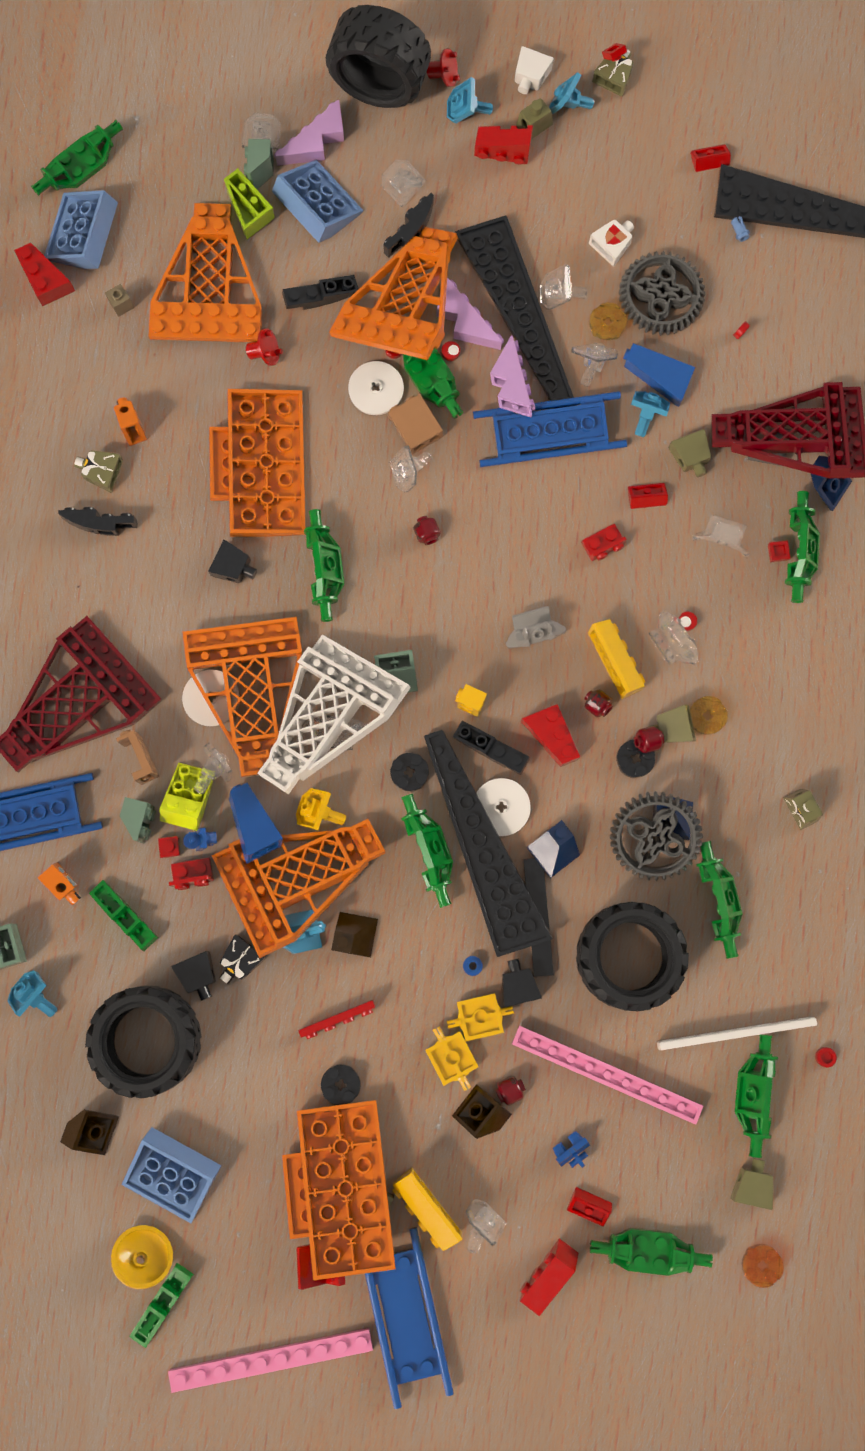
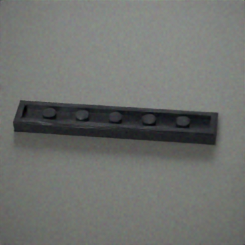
(536, 887)

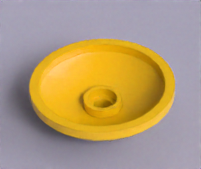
(148, 1244)

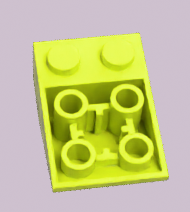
(181, 803)

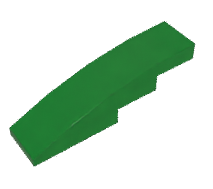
(123, 915)
(161, 1305)

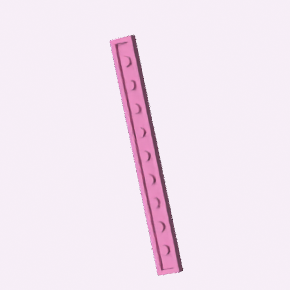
(607, 1075)
(270, 1360)

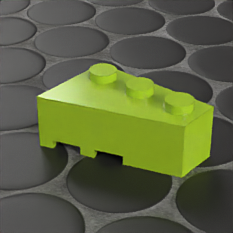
(250, 206)

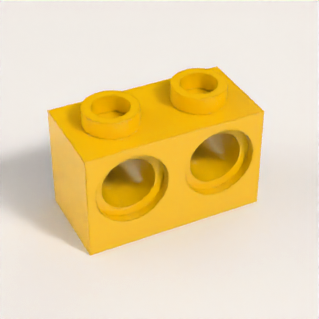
(470, 700)

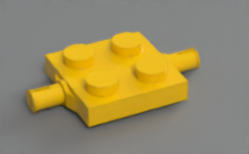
(480, 1017)
(451, 1058)

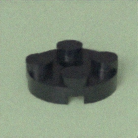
(625, 763)
(400, 765)
(349, 1078)

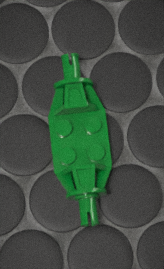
(79, 160)
(433, 377)
(327, 565)
(802, 571)
(433, 848)
(727, 898)
(754, 1095)
(651, 1252)

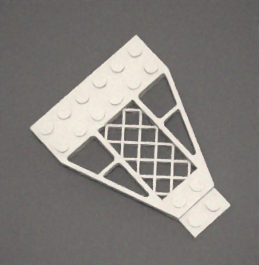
(356, 679)

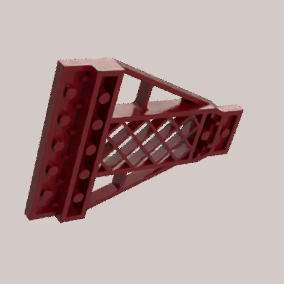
(841, 439)
(106, 668)

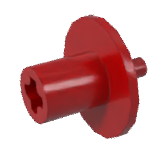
(445, 68)
(264, 348)

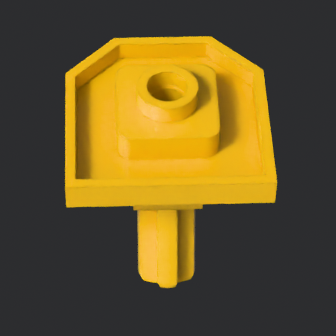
(314, 809)

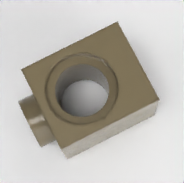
(119, 300)

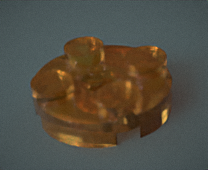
(769, 1275)

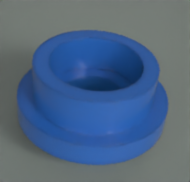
(466, 965)

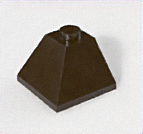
(354, 934)
(481, 1113)
(89, 1132)

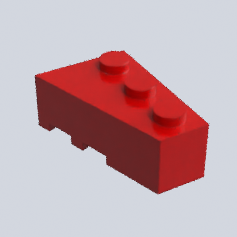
(503, 144)
(43, 276)
(553, 734)
(549, 1277)

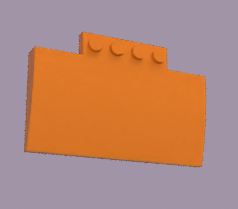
(260, 463)
(340, 1191)

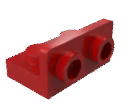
(603, 542)

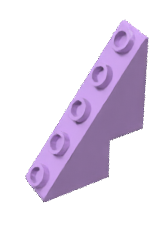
(309, 142)
(469, 324)
(511, 379)

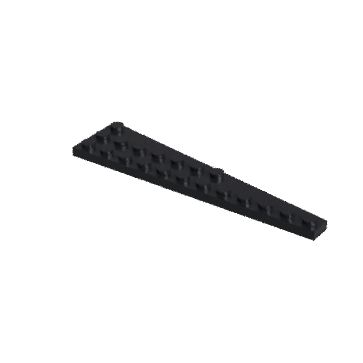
(784, 205)
(504, 275)
(502, 895)

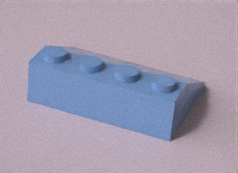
(316, 200)
(81, 229)
(171, 1174)

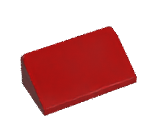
(710, 157)
(647, 495)
(589, 1206)

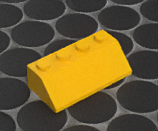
(615, 658)
(427, 1209)

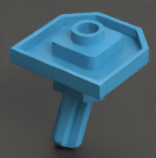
(569, 96)
(464, 103)
(650, 404)
(310, 938)
(29, 993)

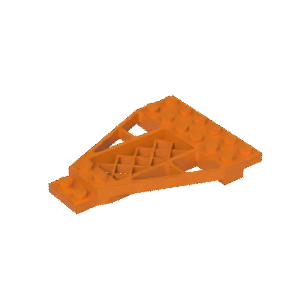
(206, 320)
(392, 330)
(239, 645)
(258, 903)

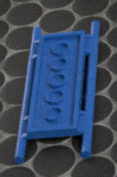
(551, 429)
(42, 812)
(407, 1321)

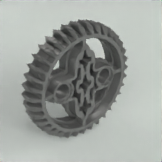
(670, 290)
(657, 844)

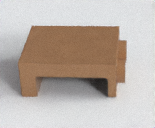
(415, 423)
(148, 769)

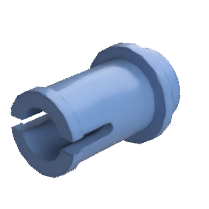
(742, 233)

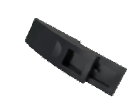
(415, 221)
(320, 294)
(91, 521)
(491, 748)

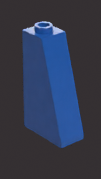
(660, 372)
(253, 824)

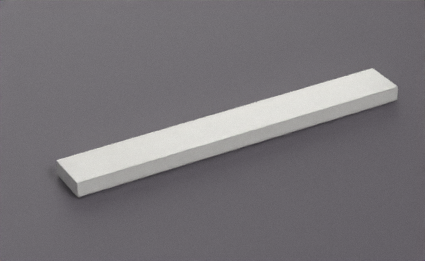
(736, 1033)

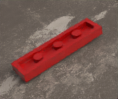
(329, 1023)

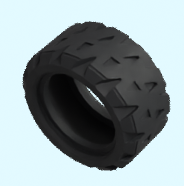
(378, 56)
(673, 950)
(102, 1051)

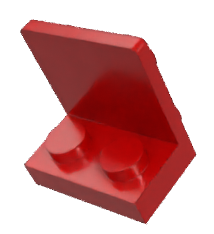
(191, 872)
(305, 1273)

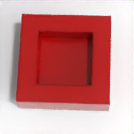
(614, 52)
(779, 551)
(169, 847)

